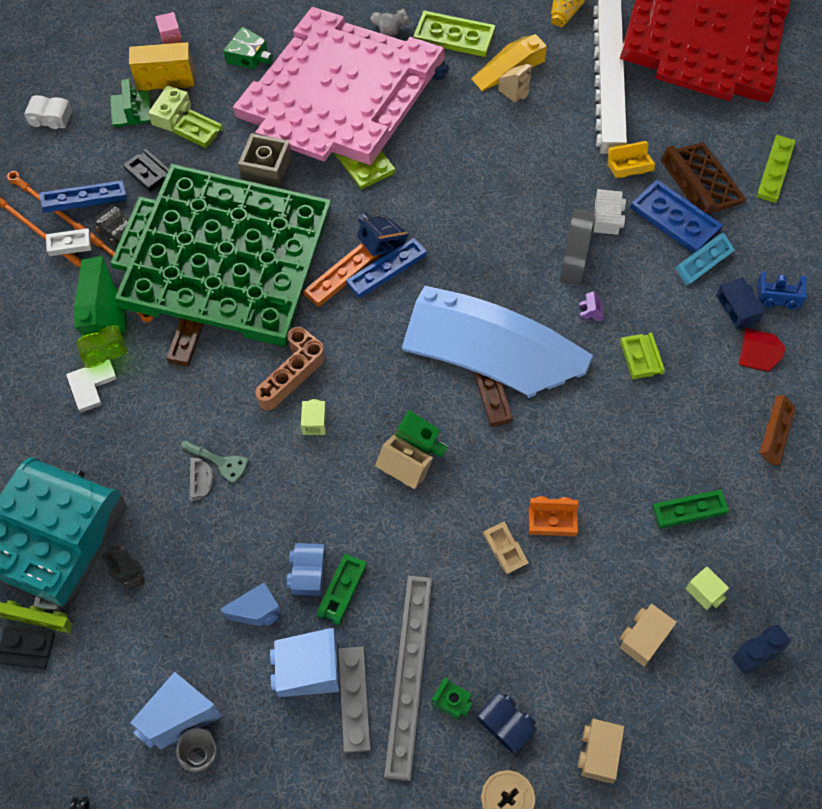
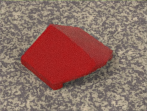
(760, 350)

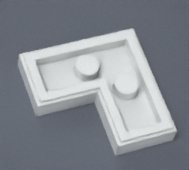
(84, 384)

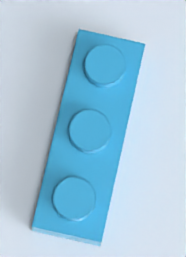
(704, 258)

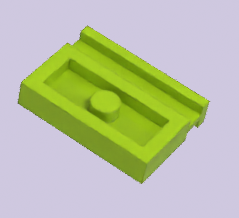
(197, 128)
(642, 356)

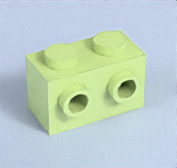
(169, 108)

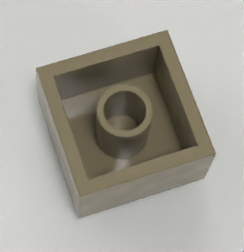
(265, 160)

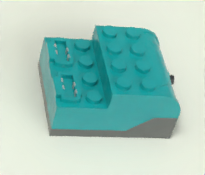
(53, 530)

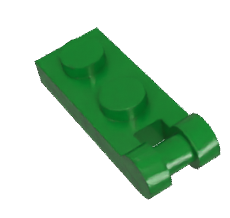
(342, 589)

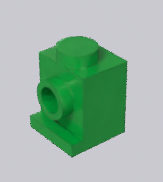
(441, 699)

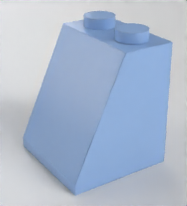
(305, 664)
(172, 712)

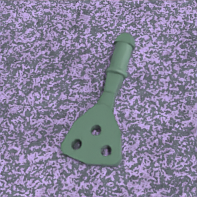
(221, 462)

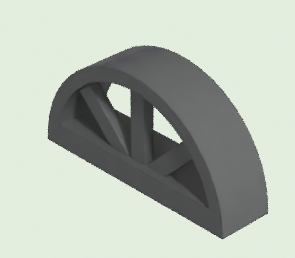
(577, 246)

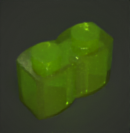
(101, 346)

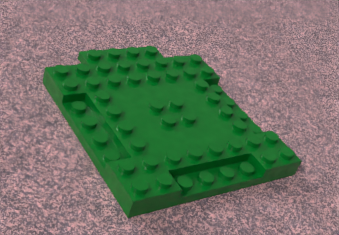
(220, 253)

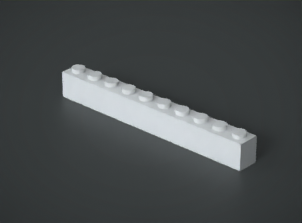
(610, 75)

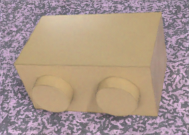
(403, 461)
(647, 634)
(602, 750)

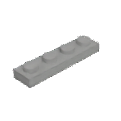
(354, 700)

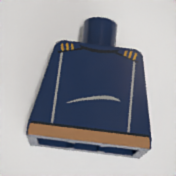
(380, 234)

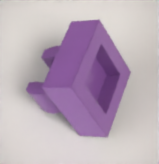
(594, 307)

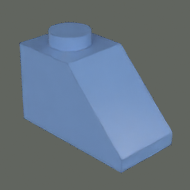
(253, 608)

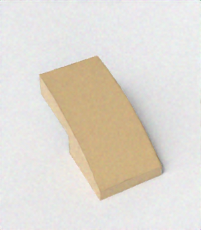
(505, 548)

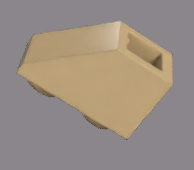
(516, 82)

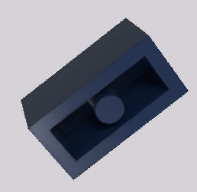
(740, 303)

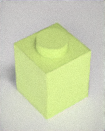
(313, 417)
(707, 589)

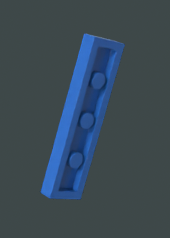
(82, 196)
(386, 268)

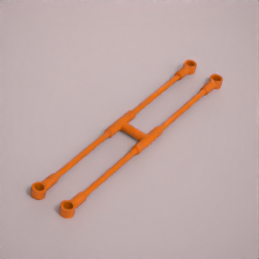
(77, 226)

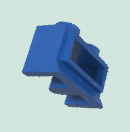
(781, 293)

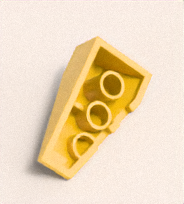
(520, 52)

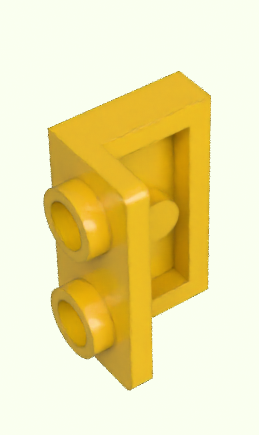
(630, 159)

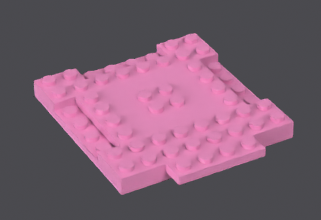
(339, 88)

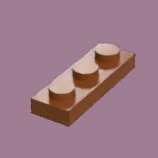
(777, 430)

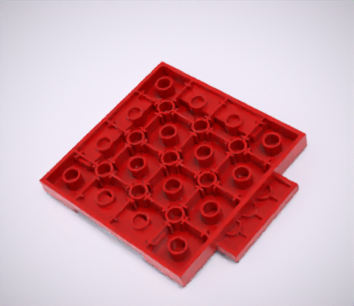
(709, 44)

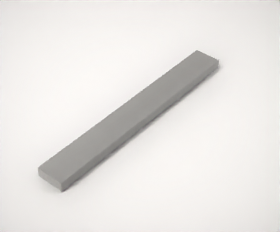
(408, 679)

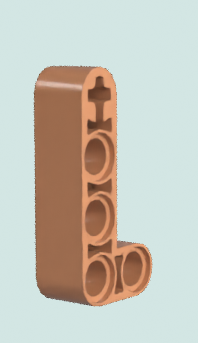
(270, 392)

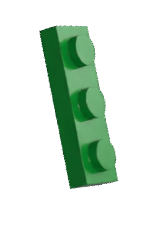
(690, 509)

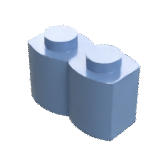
(307, 569)

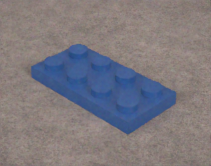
(676, 216)

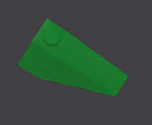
(95, 299)

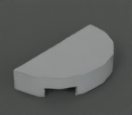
(200, 479)

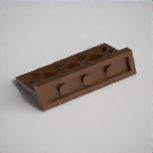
(692, 184)

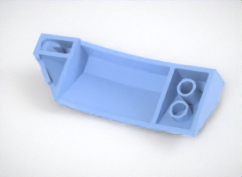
(492, 342)

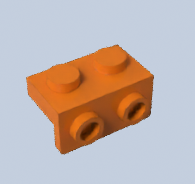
(553, 516)

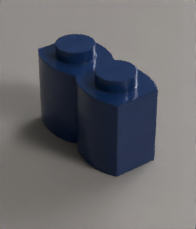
(761, 649)
(507, 723)

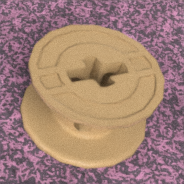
(504, 784)

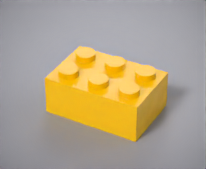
(162, 66)

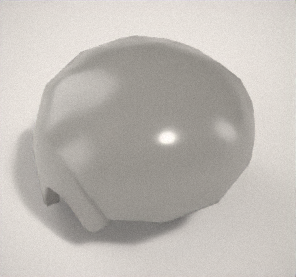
(196, 739)

